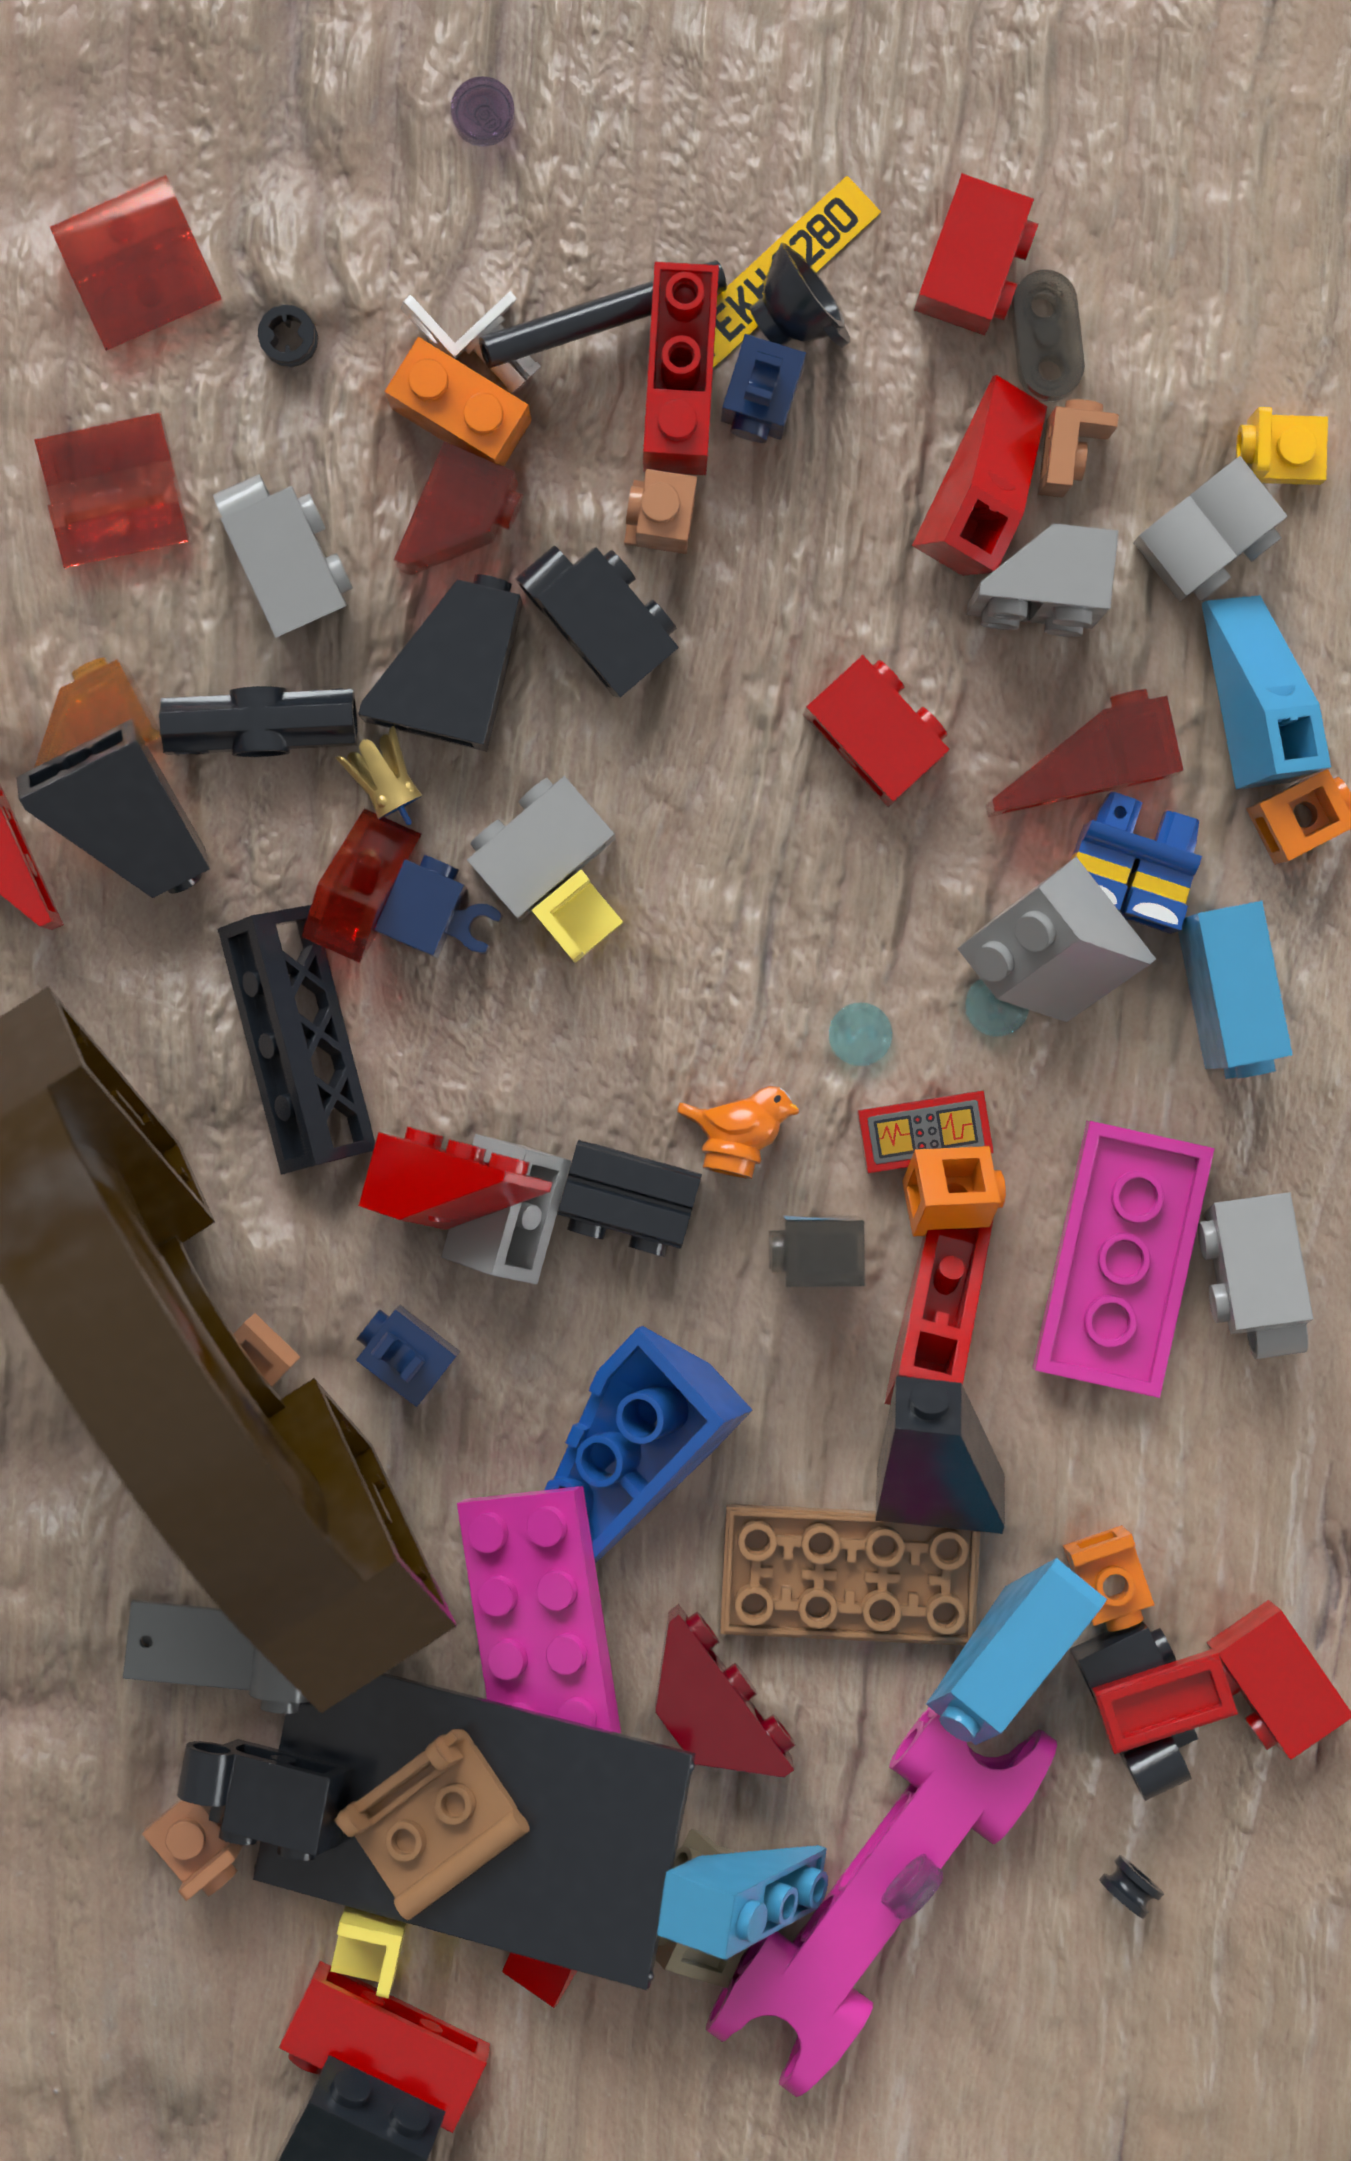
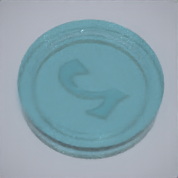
(990, 1014)
(860, 1034)

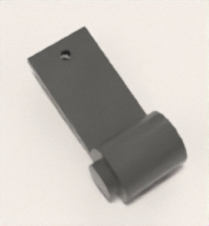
(202, 1650)

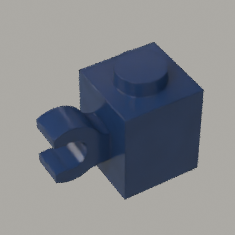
(762, 389)
(427, 906)
(405, 1353)

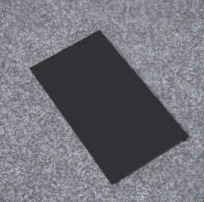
(568, 1891)

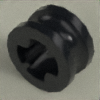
(306, 331)
(1131, 1886)

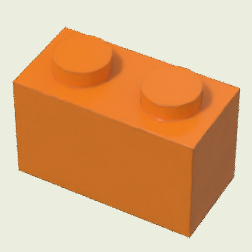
(457, 404)

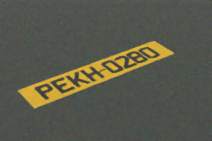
(814, 236)

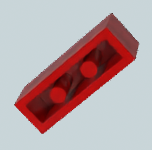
(386, 2041)

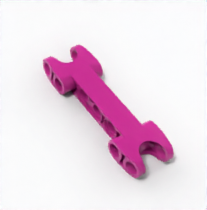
(815, 1974)

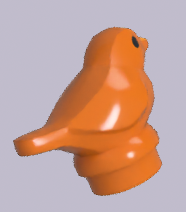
(740, 1129)

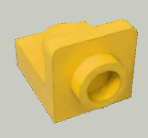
(1284, 447)

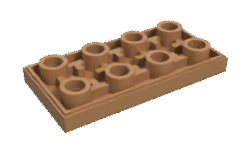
(846, 1577)

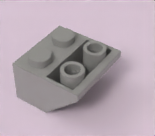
(1053, 581)

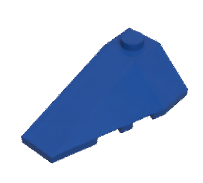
(644, 1431)

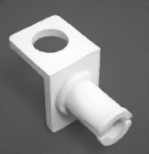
(469, 342)

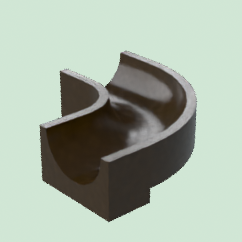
(251, 1491)

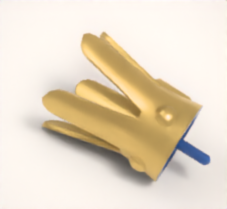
(383, 777)

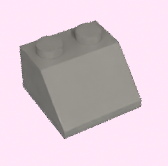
(1057, 947)

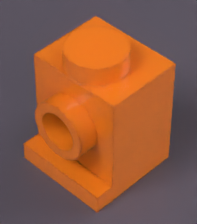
(1278, 828)
(952, 1189)
(1106, 1555)

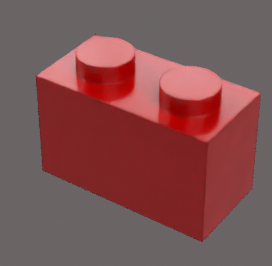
(974, 255)
(877, 729)
(1279, 1681)

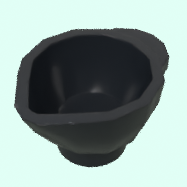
(797, 303)

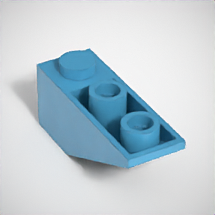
(1263, 696)
(740, 1897)

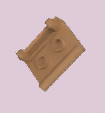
(434, 1822)

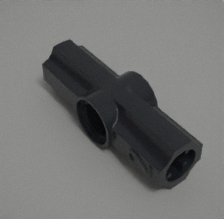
(258, 721)

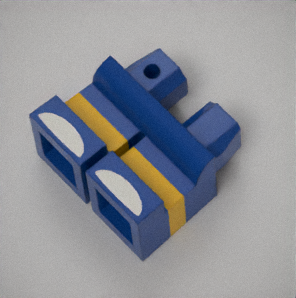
(1160, 869)

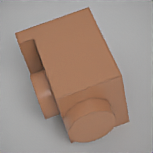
(661, 511)

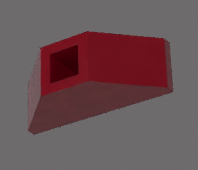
(711, 1705)

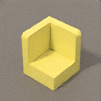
(577, 916)
(368, 1947)

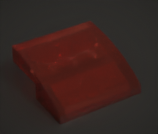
(135, 262)
(112, 489)

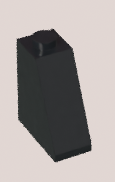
(452, 667)
(118, 810)
(938, 1461)

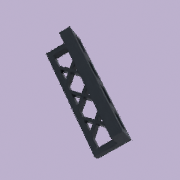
(285, 1040)

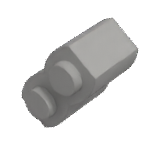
(1211, 530)

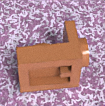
(1063, 454)
(193, 1848)

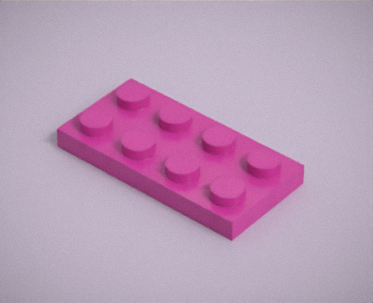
(1123, 1259)
(539, 1605)

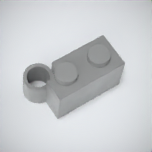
(282, 553)
(1258, 1273)

